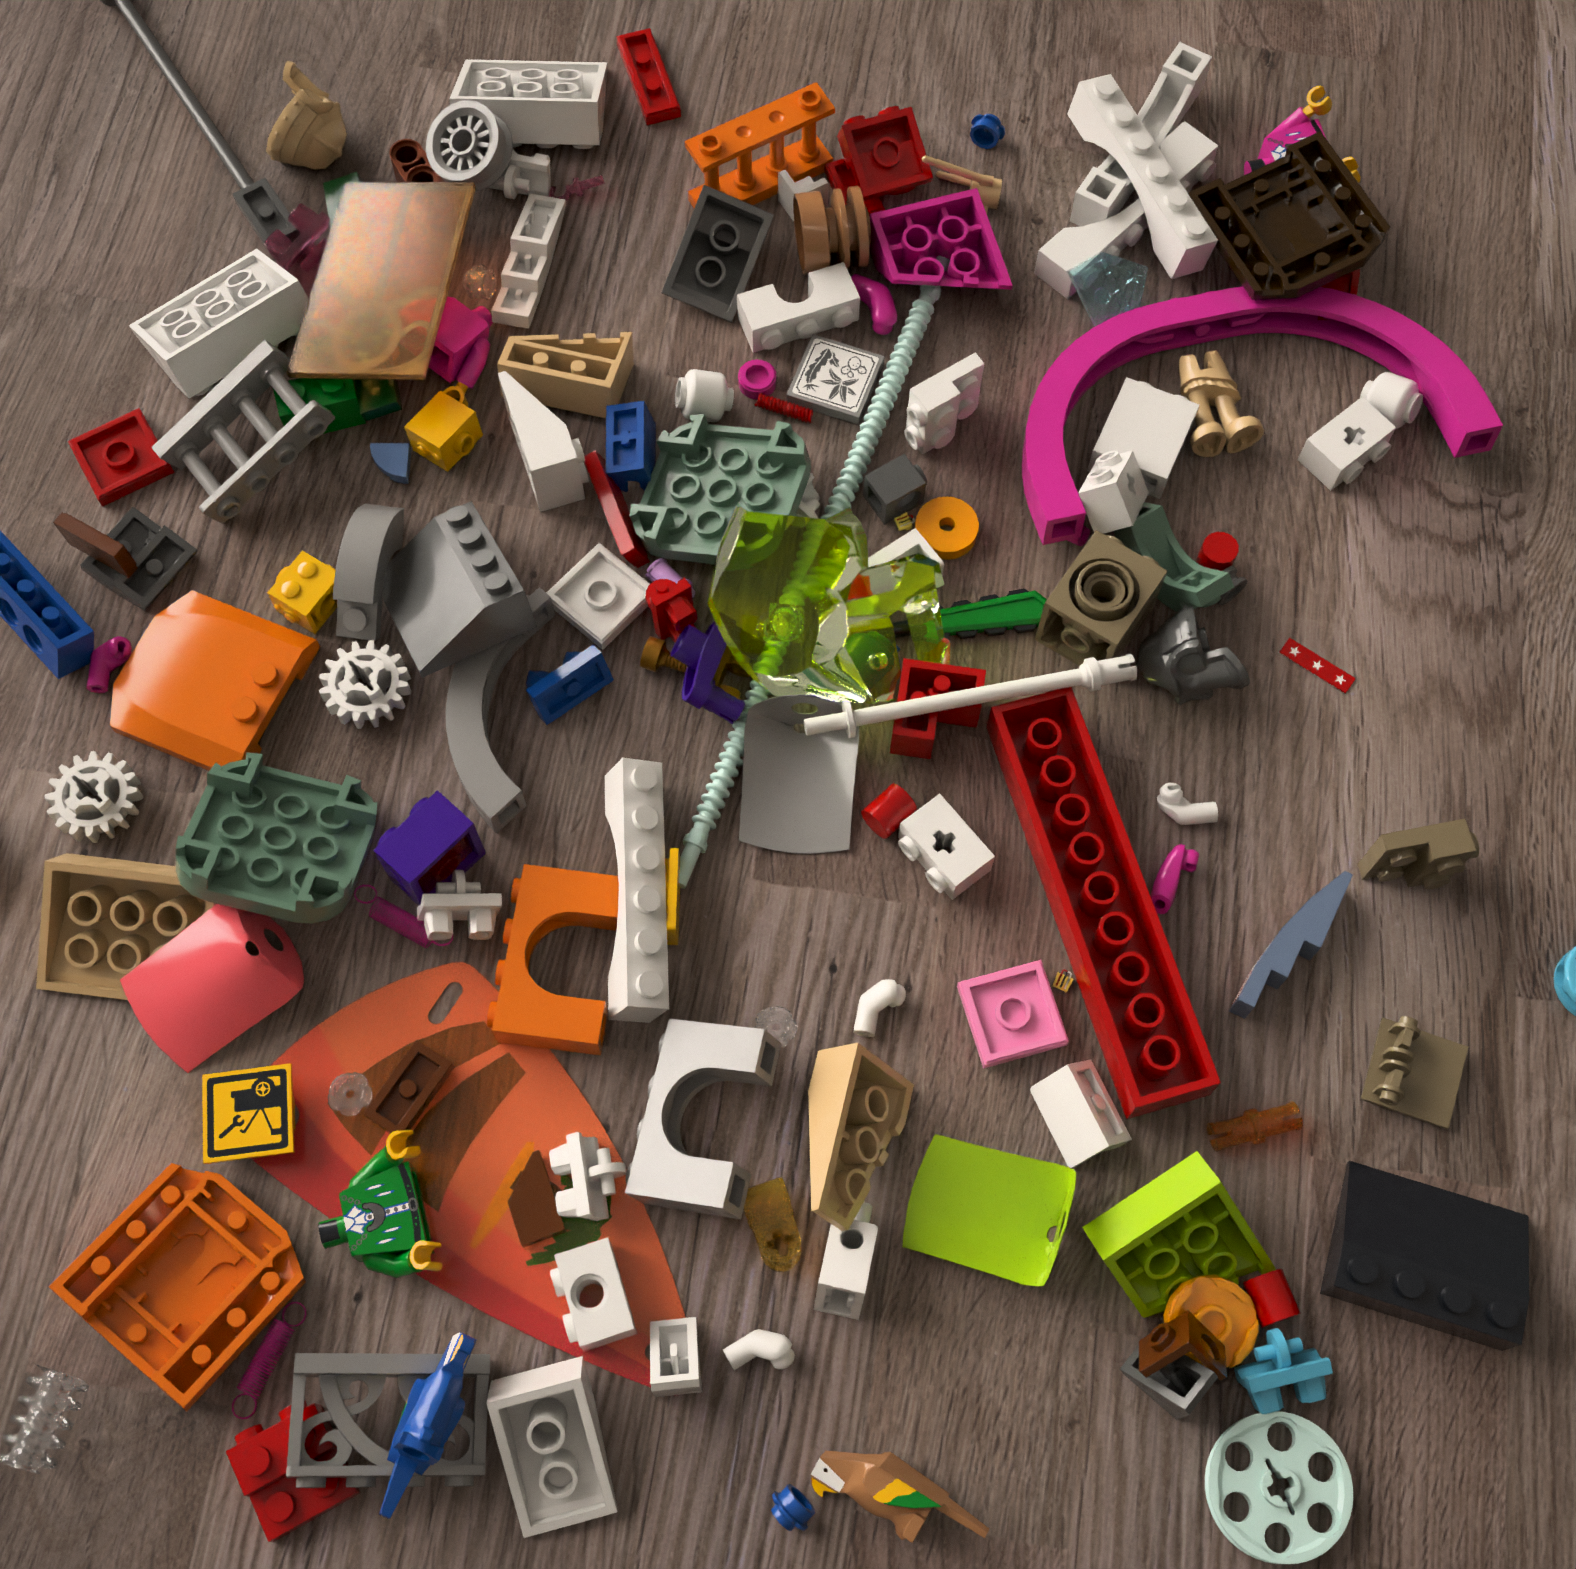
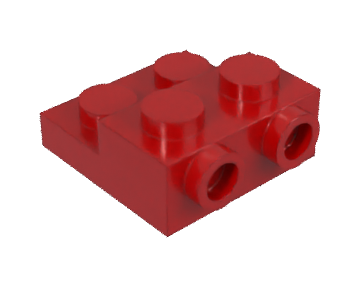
(884, 152)
(261, 1471)

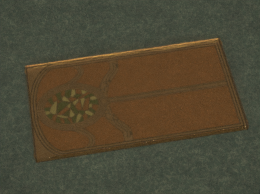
(382, 281)

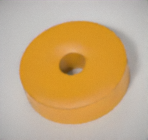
(953, 513)

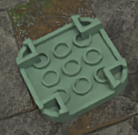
(705, 474)
(276, 841)

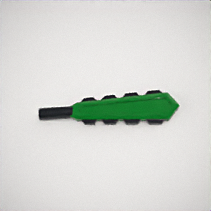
(991, 615)

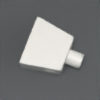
(847, 1266)

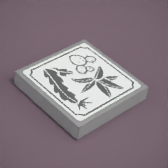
(835, 379)

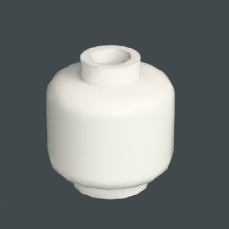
(703, 394)
(1394, 397)

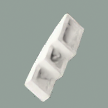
(529, 260)

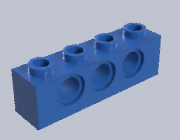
(41, 614)

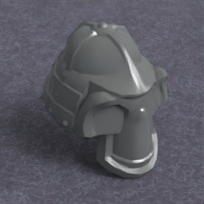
(1182, 662)

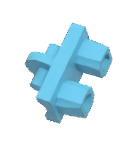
(1283, 1364)

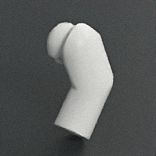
(1181, 810)

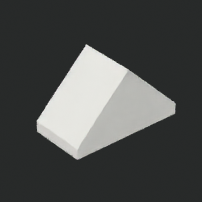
(674, 1357)

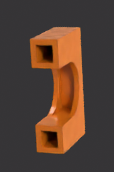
(524, 1011)

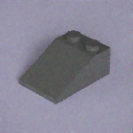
(717, 253)

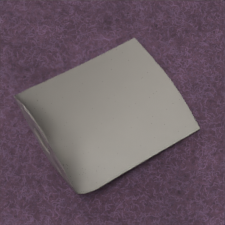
(794, 783)

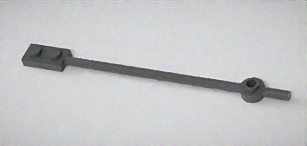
(255, 200)

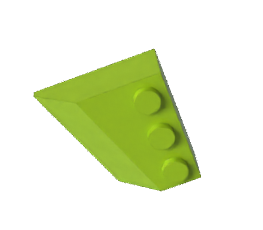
(1173, 1232)

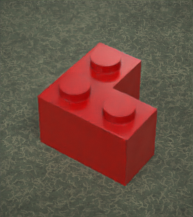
(919, 679)

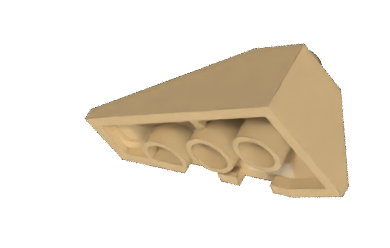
(852, 1117)

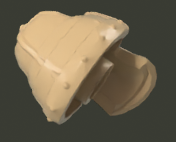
(310, 126)

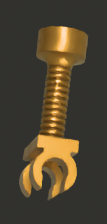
(656, 655)

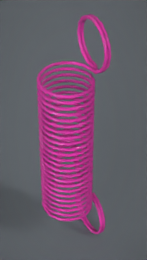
(404, 918)
(259, 1360)

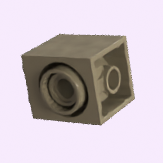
(1100, 601)

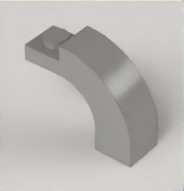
(361, 568)

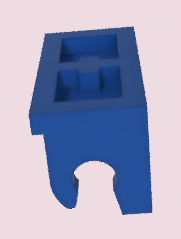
(630, 444)

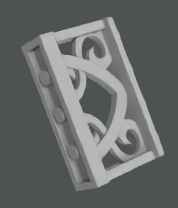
(335, 1375)

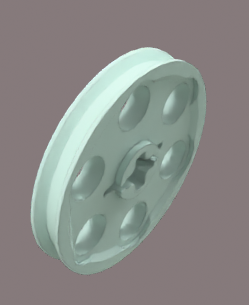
(1300, 1496)

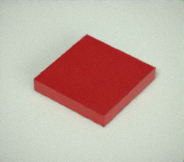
(119, 457)

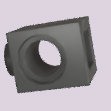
(895, 488)

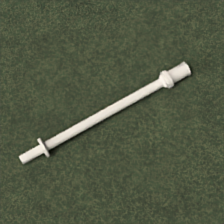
(1089, 675)

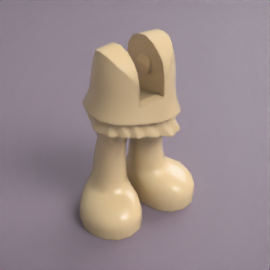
(1216, 388)

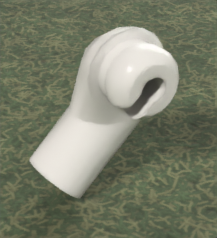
(874, 1000)
(763, 1345)

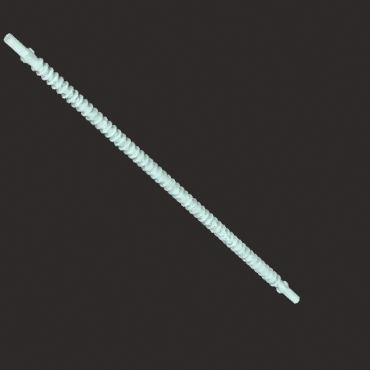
(893, 377)

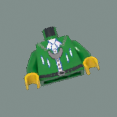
(385, 1214)

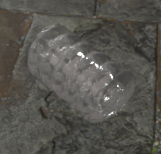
(42, 1420)

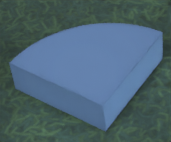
(393, 460)

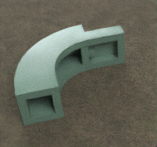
(1185, 579)

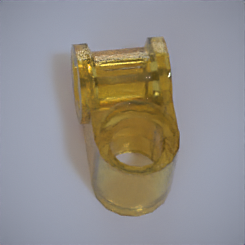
(772, 1217)

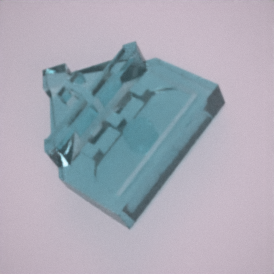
(1108, 285)

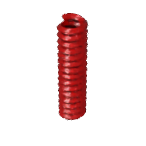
(785, 408)

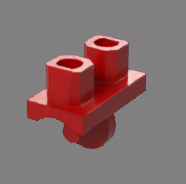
(671, 607)

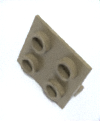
(1414, 1072)

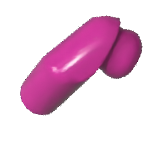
(105, 660)

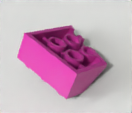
(949, 226)

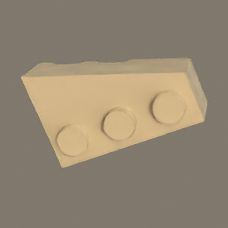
(570, 373)

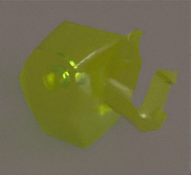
(812, 613)

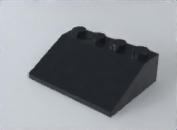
(1430, 1257)

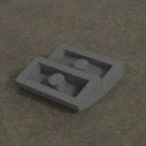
(158, 556)

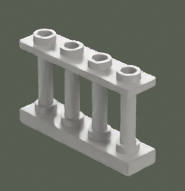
(220, 408)

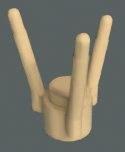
(988, 186)

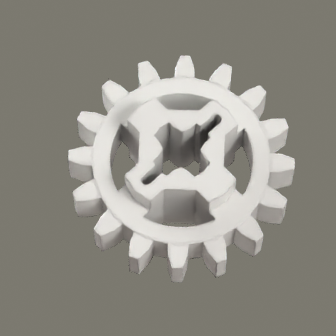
(354, 698)
(81, 814)

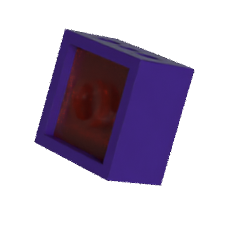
(429, 847)

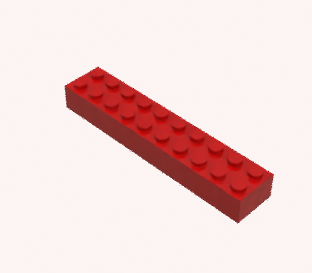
(1101, 904)

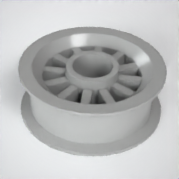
(452, 134)

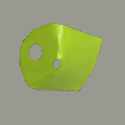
(989, 1210)

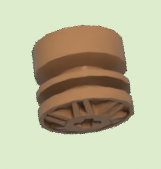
(831, 229)

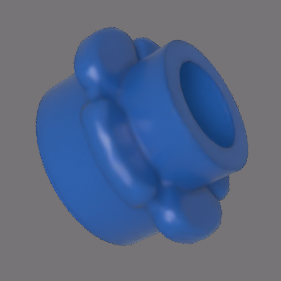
(986, 130)
(792, 1508)

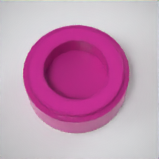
(756, 378)

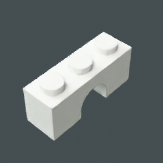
(772, 321)

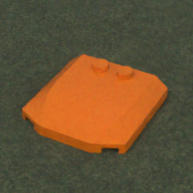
(207, 680)
(184, 1280)

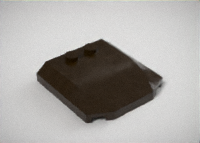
(1293, 222)

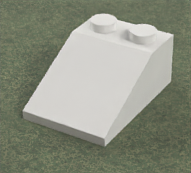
(548, 453)
(551, 1446)

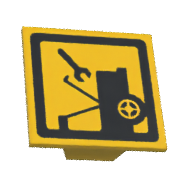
(248, 1113)

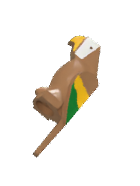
(888, 1490)

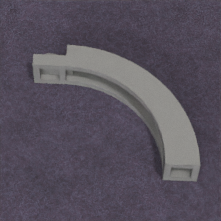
(467, 711)

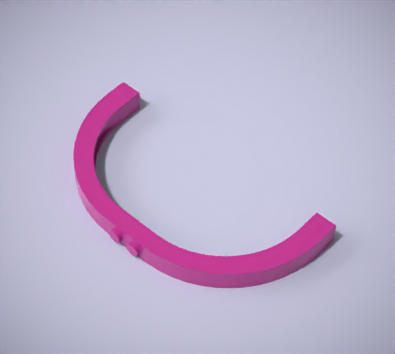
(1352, 321)

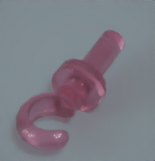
(578, 187)

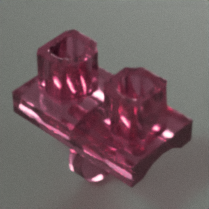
(311, 228)

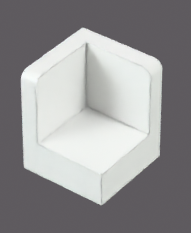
(788, 188)

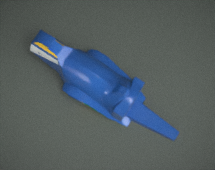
(427, 1420)

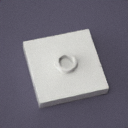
(600, 596)

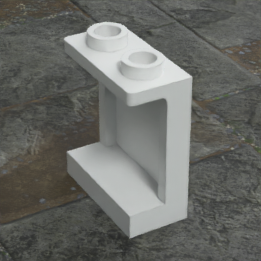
(1151, 426)

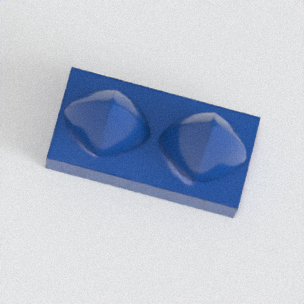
(568, 685)

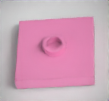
(1012, 1014)

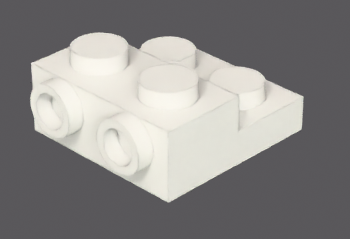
(941, 401)

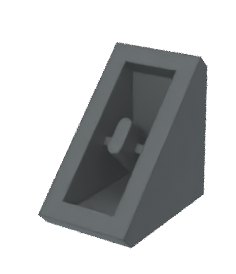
(1175, 1386)

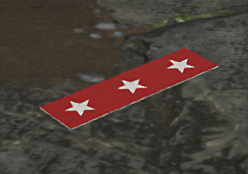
(1317, 665)

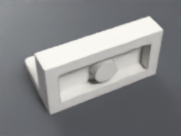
(1079, 1112)

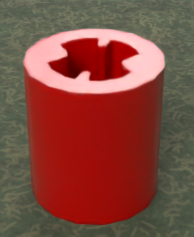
(1218, 551)
(888, 810)
(1272, 1297)

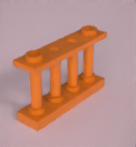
(767, 124)

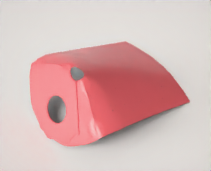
(208, 987)

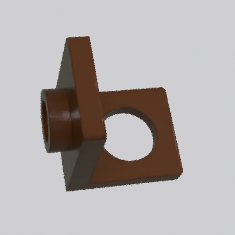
(1177, 1338)

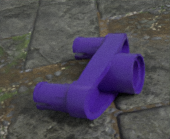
(702, 656)

